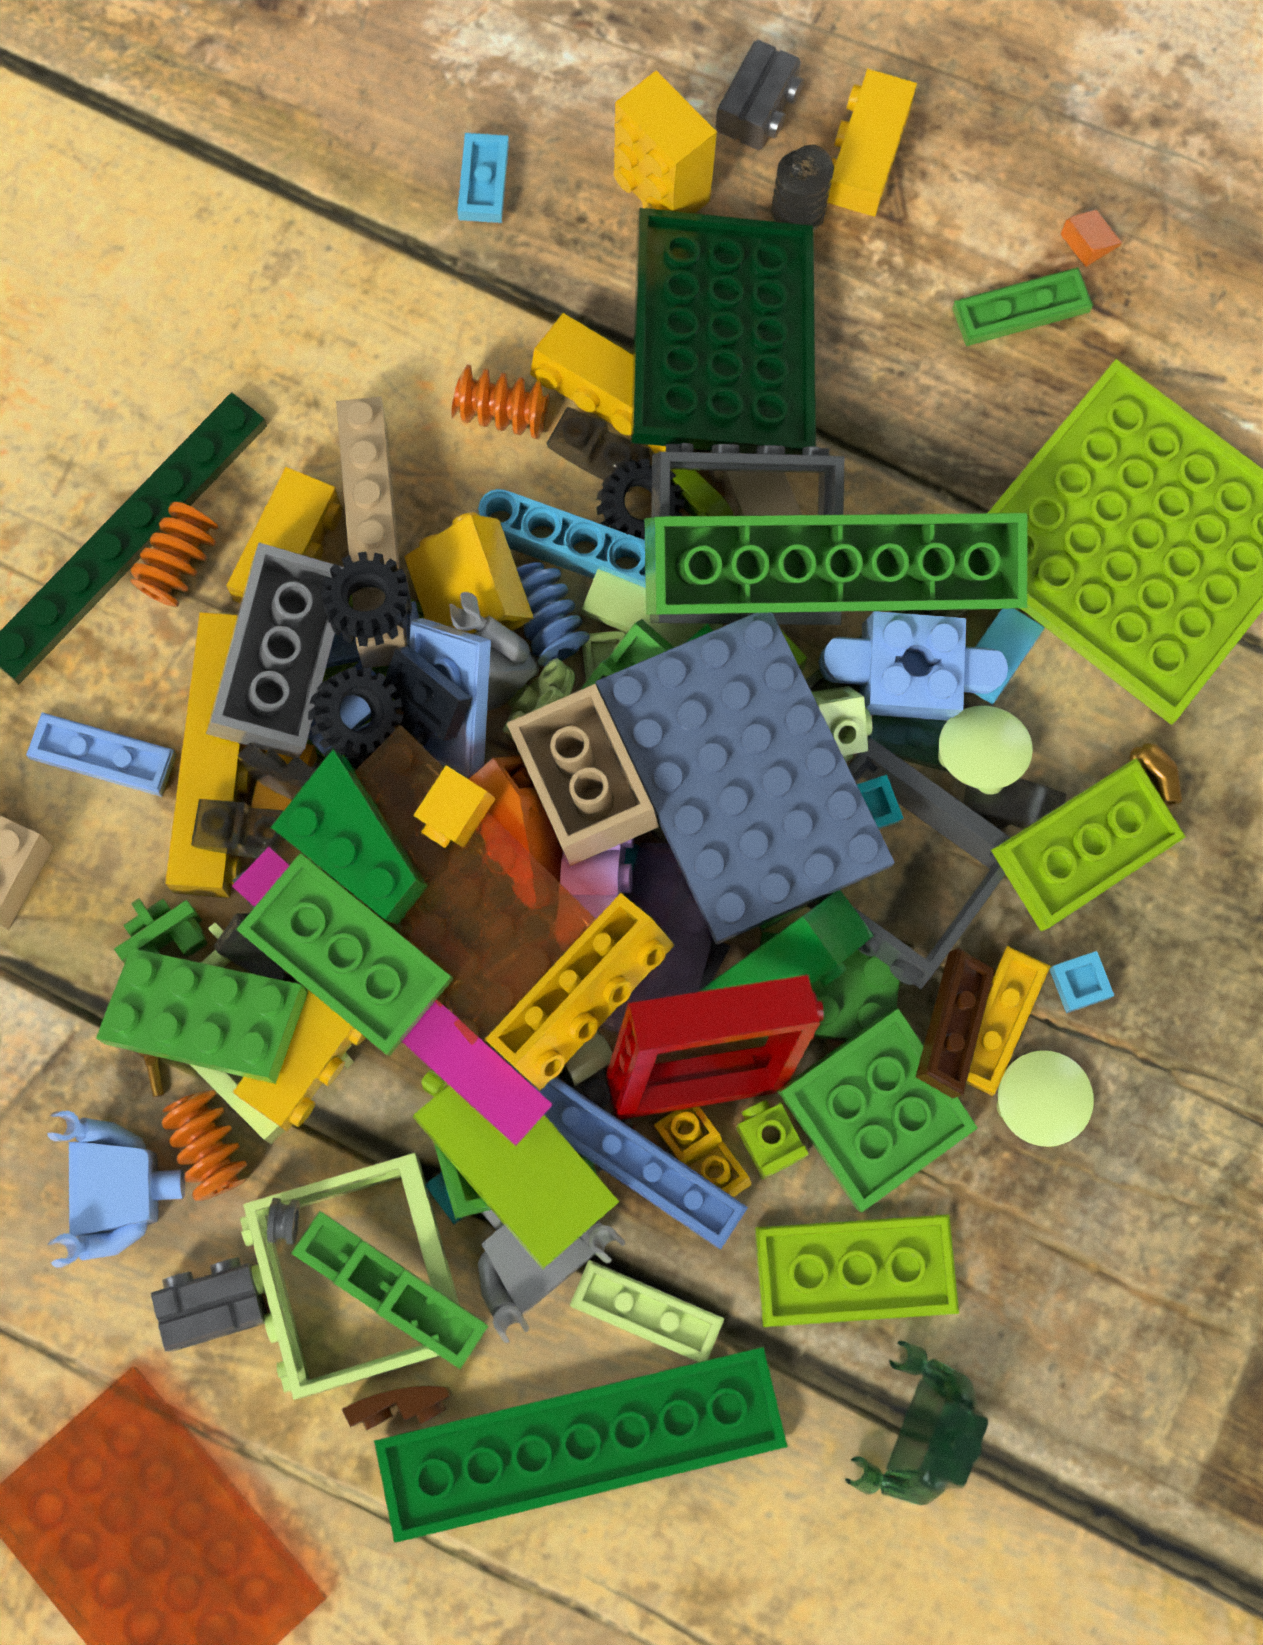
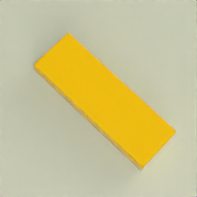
(1008, 1006)

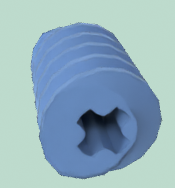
(550, 629)

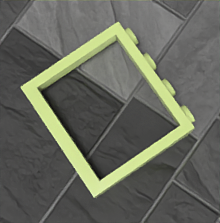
(270, 1280)

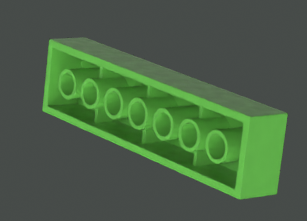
(835, 563)

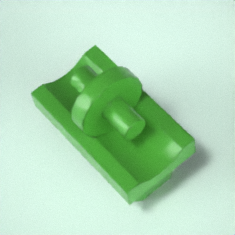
(178, 925)

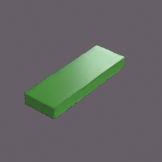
(1022, 306)

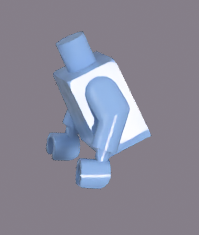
(110, 1188)

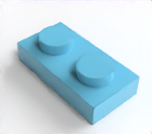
(483, 177)

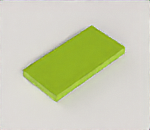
(1088, 844)
(534, 1188)
(856, 1270)

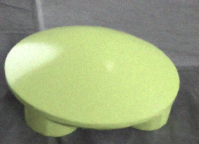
(552, 684)
(985, 748)
(1045, 1098)

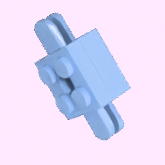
(913, 665)

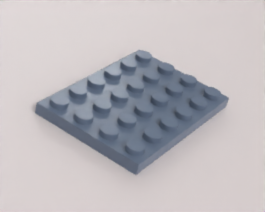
(744, 775)

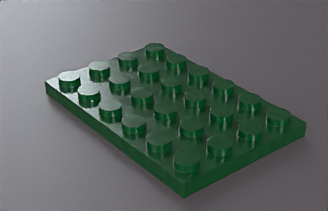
(723, 332)

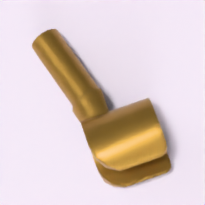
(152, 1064)

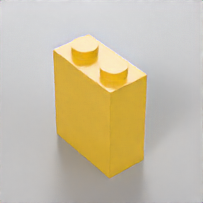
(469, 559)

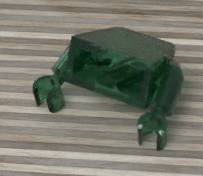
(936, 1439)

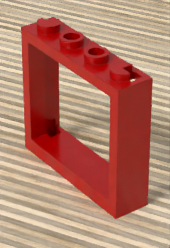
(773, 1008)

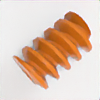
(501, 402)
(172, 553)
(203, 1145)

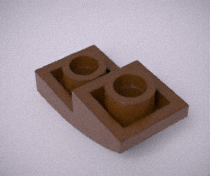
(412, 1401)

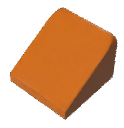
(1089, 236)

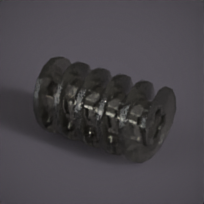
(802, 186)

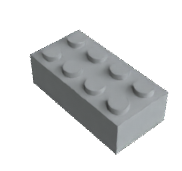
(275, 654)

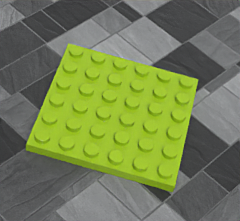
(1142, 540)

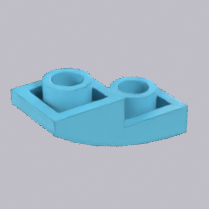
(1014, 637)

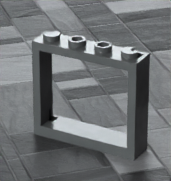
(768, 459)
(955, 823)

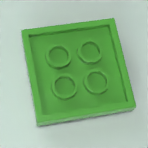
(873, 1113)

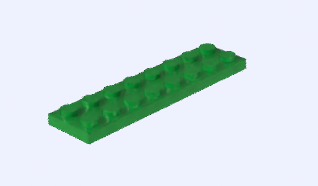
(579, 1444)

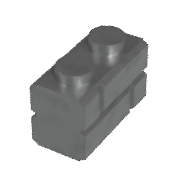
(758, 95)
(207, 1306)

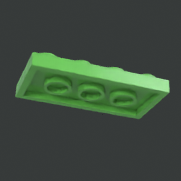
(344, 954)
(203, 1015)

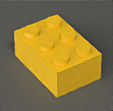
(663, 148)

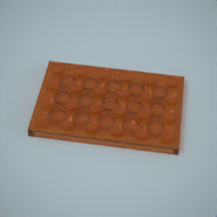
(487, 908)
(148, 1533)

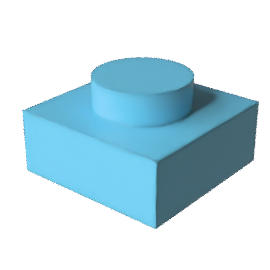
(1081, 982)

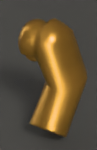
(1164, 770)

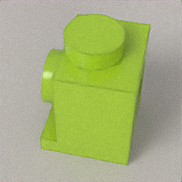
(770, 1157)

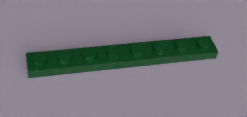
(124, 535)

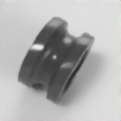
(283, 1221)

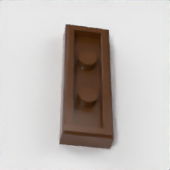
(955, 1023)

